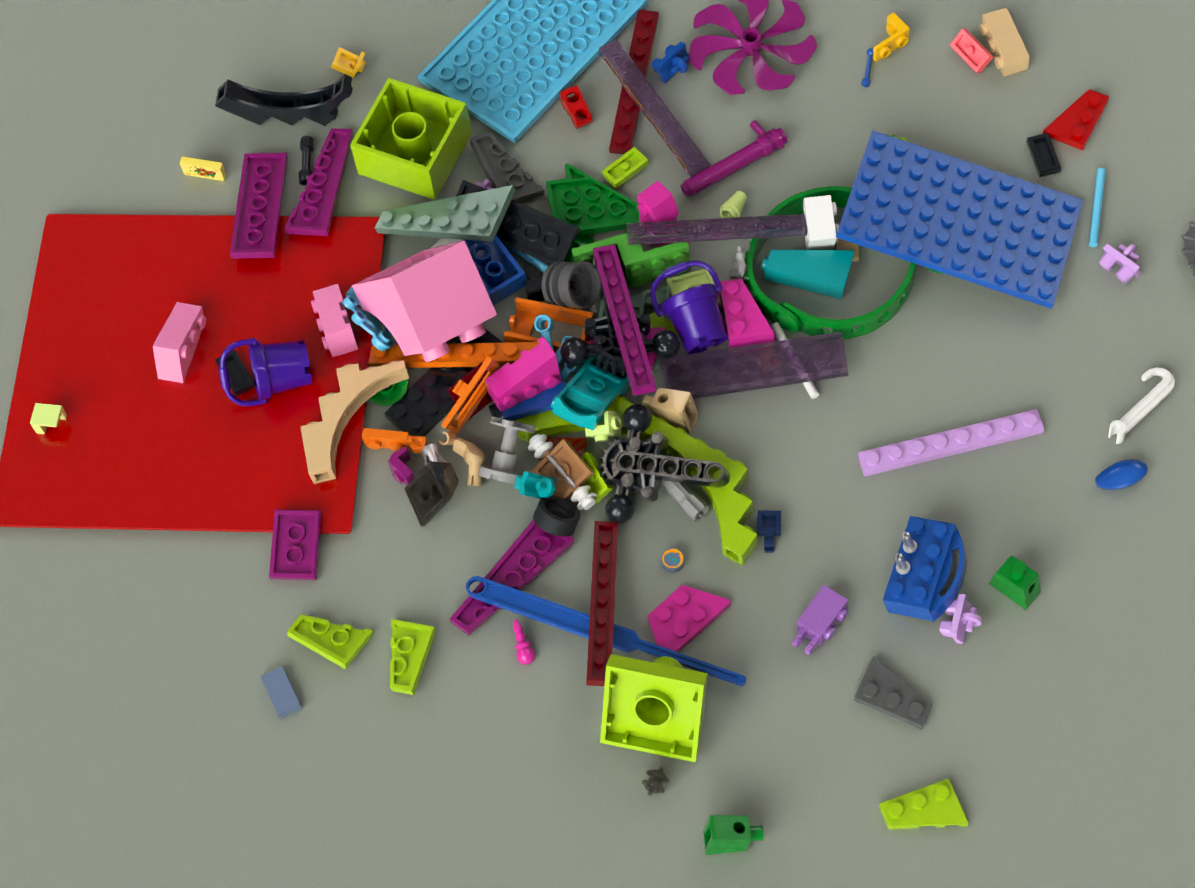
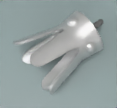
(431, 453)

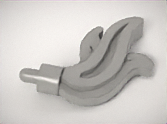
(739, 266)

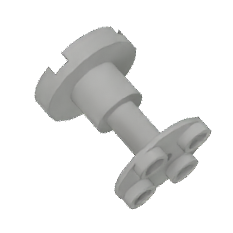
(505, 460)

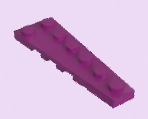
(320, 196)
(516, 569)

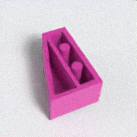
(657, 205)
(742, 316)
(525, 377)

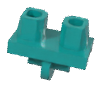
(535, 485)

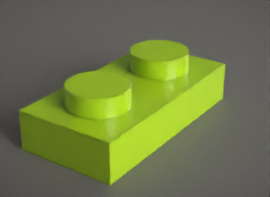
(625, 167)
(596, 483)

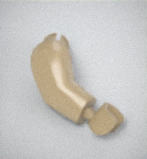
(470, 452)

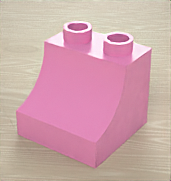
(429, 300)

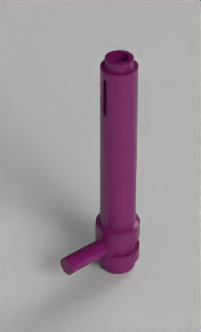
(762, 146)

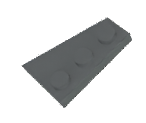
(891, 695)

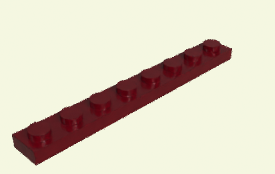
(627, 110)
(602, 601)

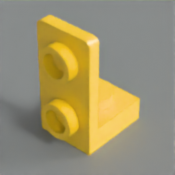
(898, 38)

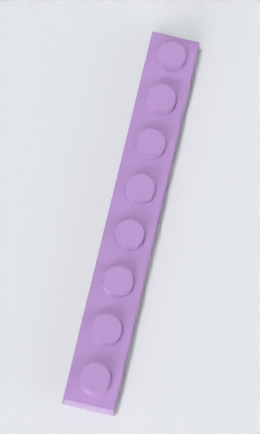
(950, 442)

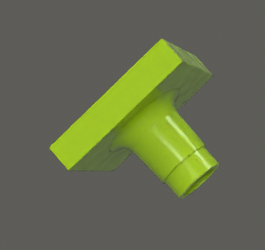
(653, 706)

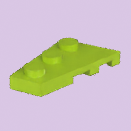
(330, 640)
(409, 654)
(927, 806)

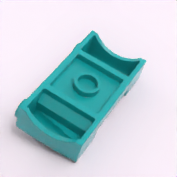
(589, 395)

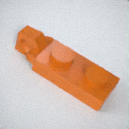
(392, 440)

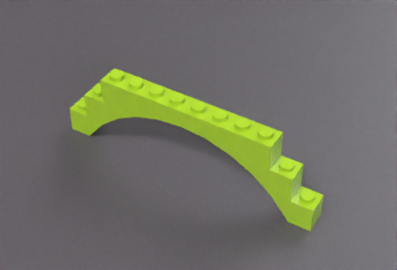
(729, 506)

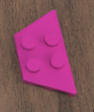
(684, 616)

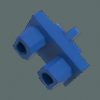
(673, 62)

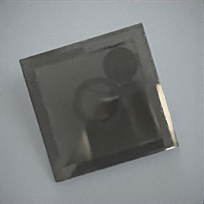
(431, 490)

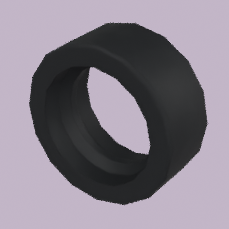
(565, 520)

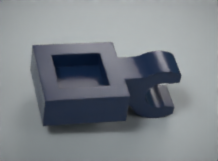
(768, 526)

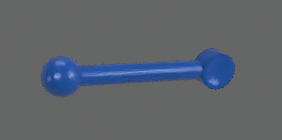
(865, 81)

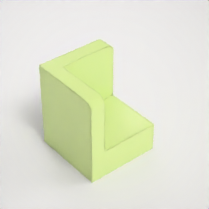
(46, 416)

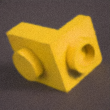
(348, 62)

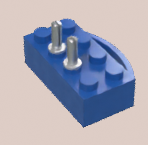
(924, 569)

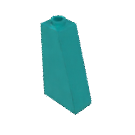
(810, 270)

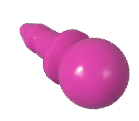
(525, 653)

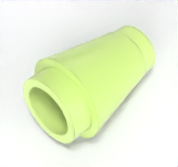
(733, 206)

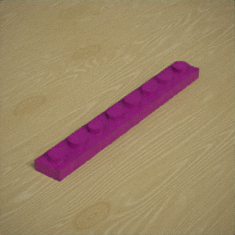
(624, 320)

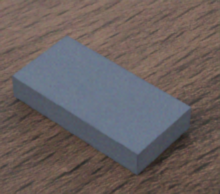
(281, 692)

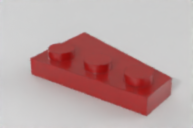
(1078, 120)

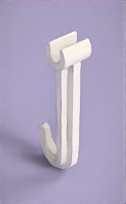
(1145, 405)

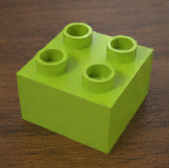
(411, 138)

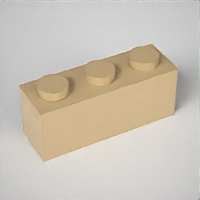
(1004, 42)

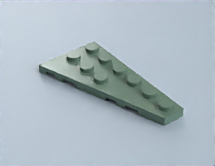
(459, 217)

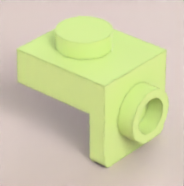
(612, 427)

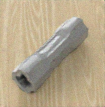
(690, 501)

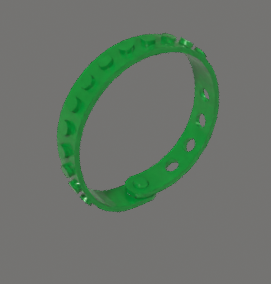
(792, 318)

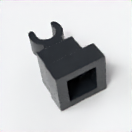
(533, 284)

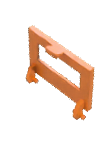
(464, 391)

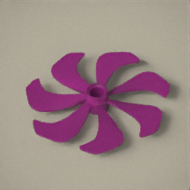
(750, 43)

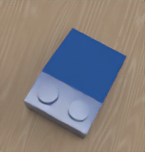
(496, 268)

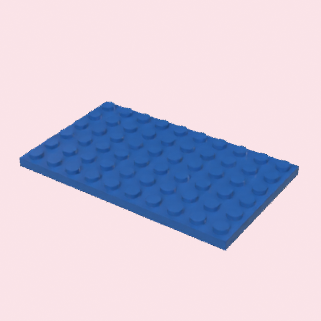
(960, 219)

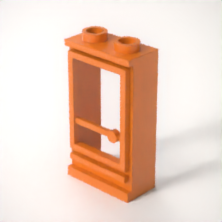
(528, 310)

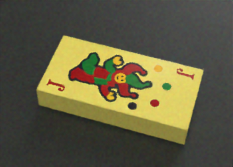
(203, 168)

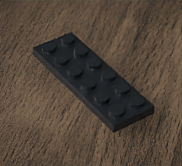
(532, 230)
(429, 397)

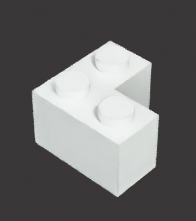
(820, 223)

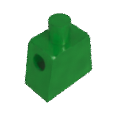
(1017, 582)
(730, 834)

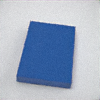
(535, 405)

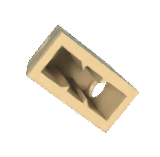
(674, 406)

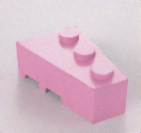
(333, 321)
(178, 341)

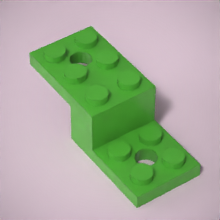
(637, 265)

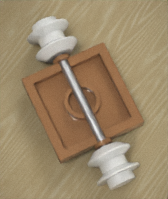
(567, 467)

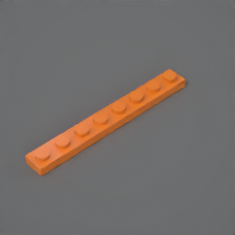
(459, 356)

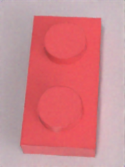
(971, 50)

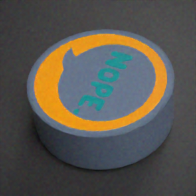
(672, 560)

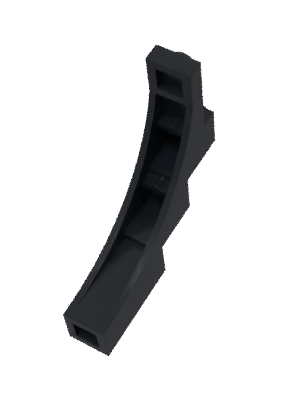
(288, 107)

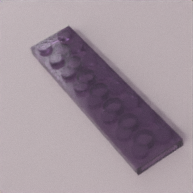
(757, 366)

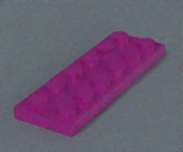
(259, 205)

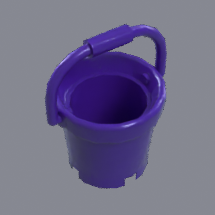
(693, 311)
(274, 368)

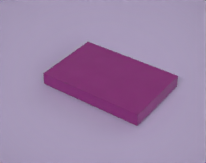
(295, 544)

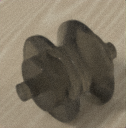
(655, 781)

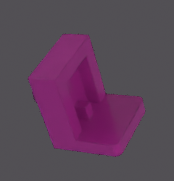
(397, 465)

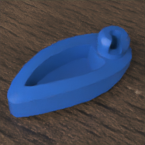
(1121, 475)

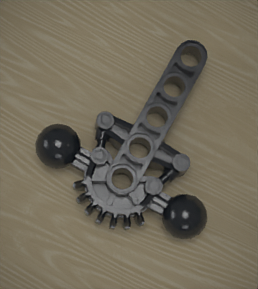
(606, 347)
(637, 420)

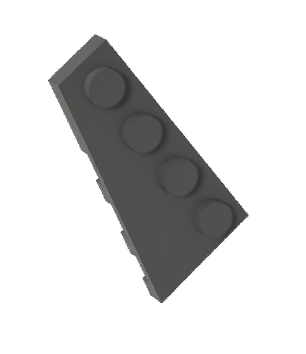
(503, 169)

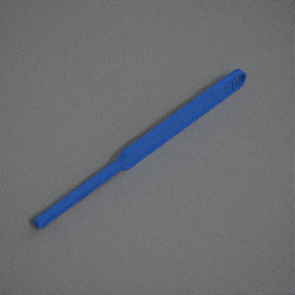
(578, 623)

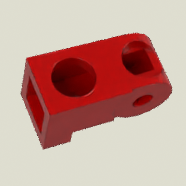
(575, 107)

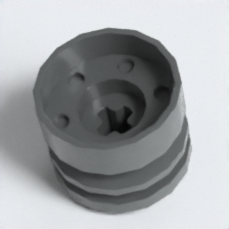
(571, 284)

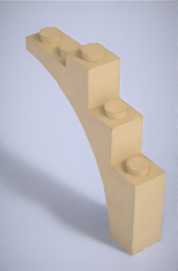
(356, 388)

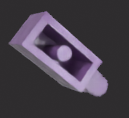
(821, 618)

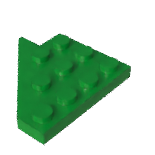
(589, 203)

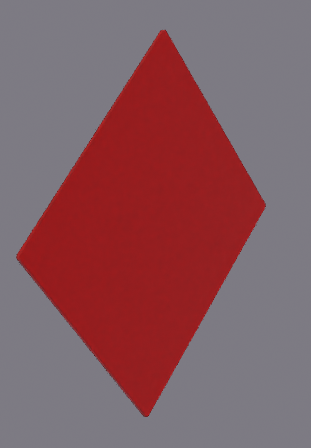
(161, 449)

